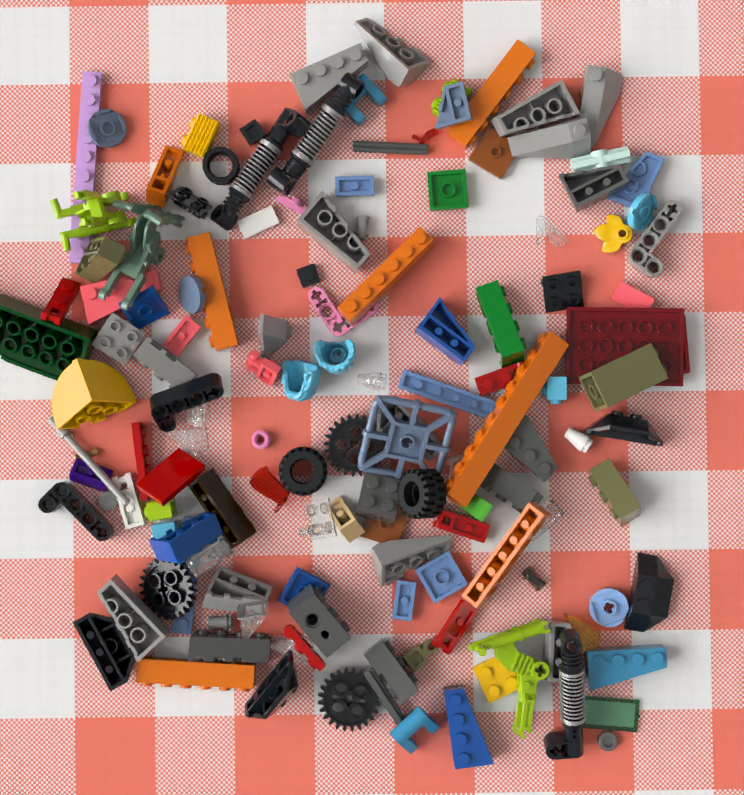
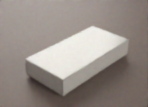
(258, 222)

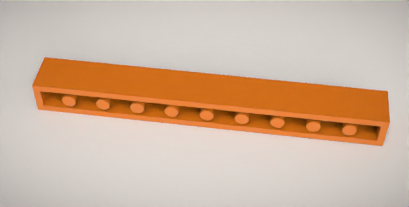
(505, 418)

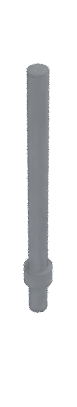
(65, 434)

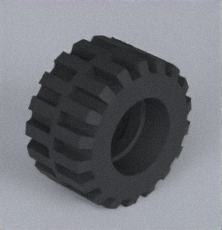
(287, 463)
(422, 493)

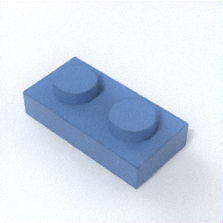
(354, 186)
(404, 600)

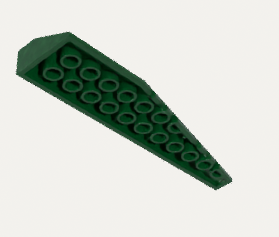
(41, 343)

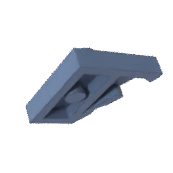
(454, 106)

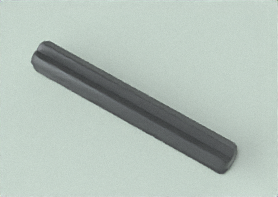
(390, 147)
(384, 695)

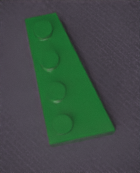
(500, 323)

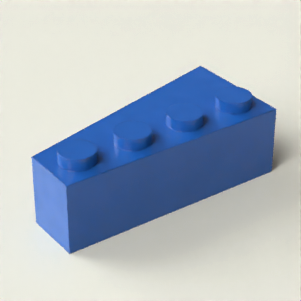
(465, 735)

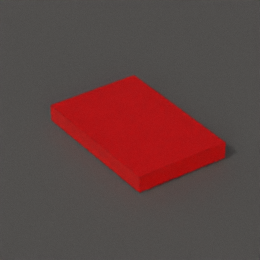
(170, 477)

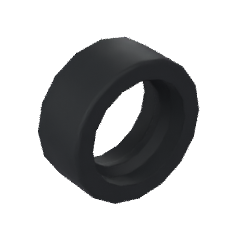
(221, 151)

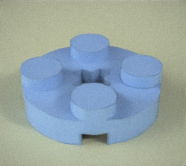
(602, 616)

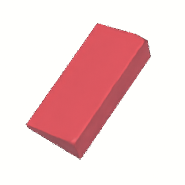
(631, 297)

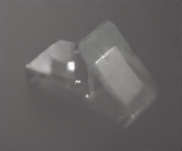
(545, 228)
(251, 616)

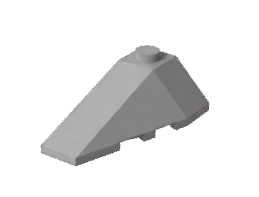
(395, 59)
(598, 96)
(559, 140)
(272, 334)
(398, 556)

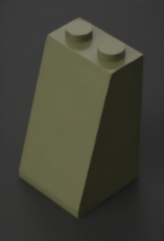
(623, 377)

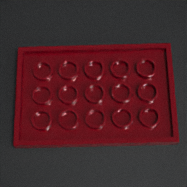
(609, 333)

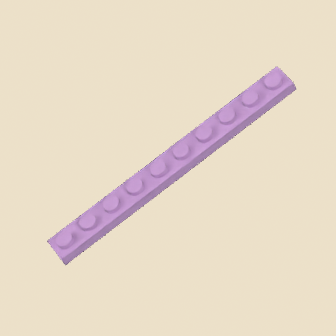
(86, 153)

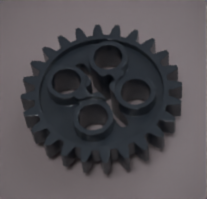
(342, 431)
(167, 588)
(346, 716)

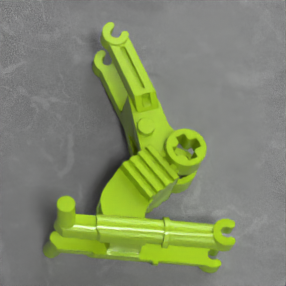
(93, 214)
(519, 663)

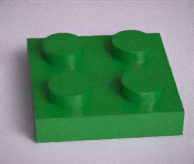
(447, 190)

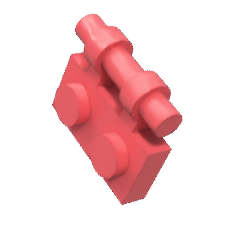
(265, 369)

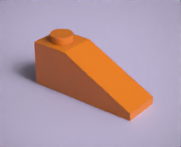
(164, 176)

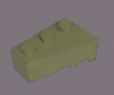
(100, 258)
(614, 492)

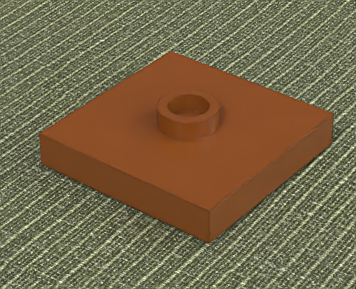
(492, 153)
(384, 531)

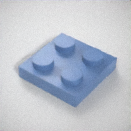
(441, 577)

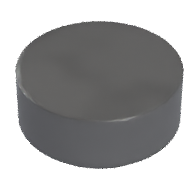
(107, 501)
(607, 740)

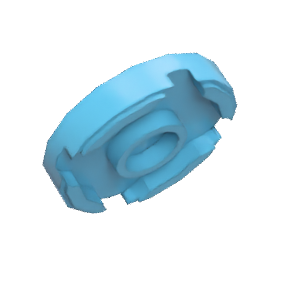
(641, 211)

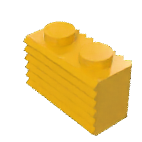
(201, 135)

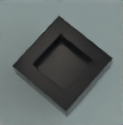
(252, 132)
(308, 275)

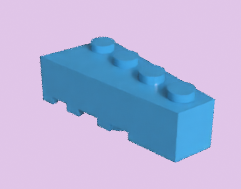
(615, 664)

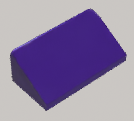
(83, 475)

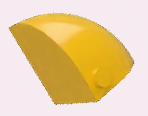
(89, 393)

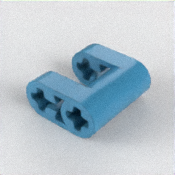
(373, 92)
(410, 725)

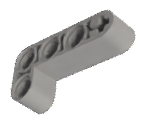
(656, 236)

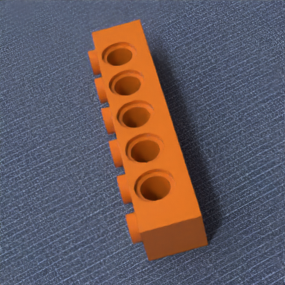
(506, 554)

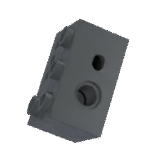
(323, 624)

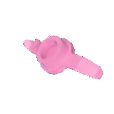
(292, 203)

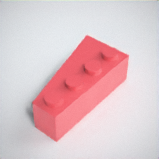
(99, 310)

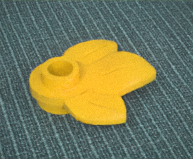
(610, 233)

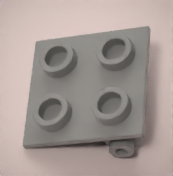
(118, 338)

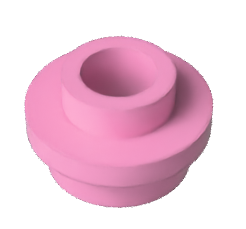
(254, 439)

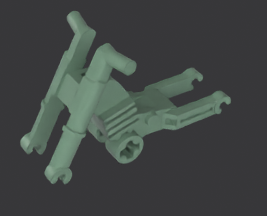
(143, 248)

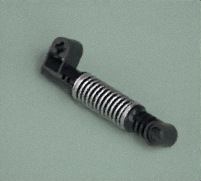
(271, 146)
(285, 179)
(573, 693)

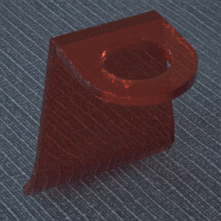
(269, 486)

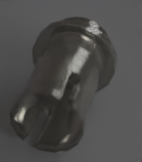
(530, 575)

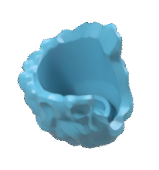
(328, 356)
(300, 379)

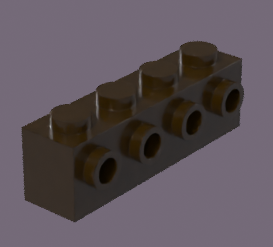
(217, 499)

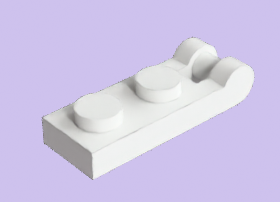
(131, 512)

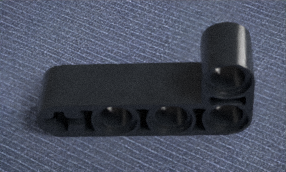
(183, 397)
(80, 514)

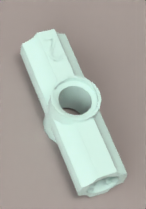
(601, 158)

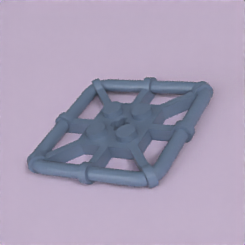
(402, 429)

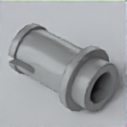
(362, 227)
(220, 622)

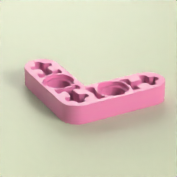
(335, 317)

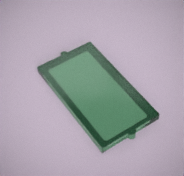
(611, 713)

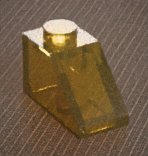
(588, 635)

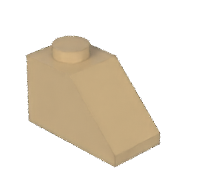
(345, 520)

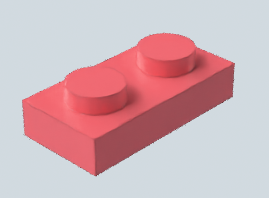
(181, 336)

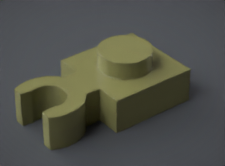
(416, 656)

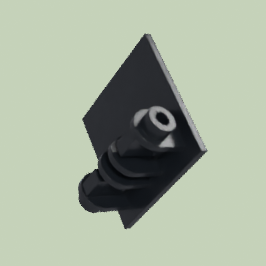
(184, 198)
(562, 291)

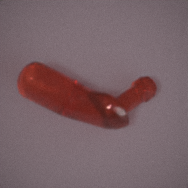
(429, 134)

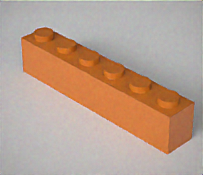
(492, 92)
(386, 276)
(217, 306)
(196, 673)

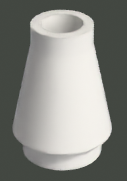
(578, 439)

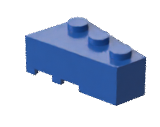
(445, 334)
(188, 539)

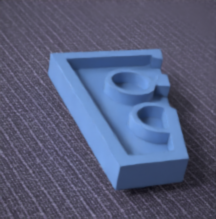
(640, 177)

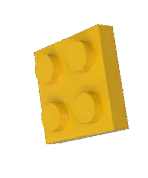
(495, 679)

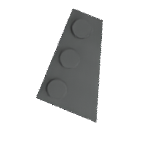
(594, 185)

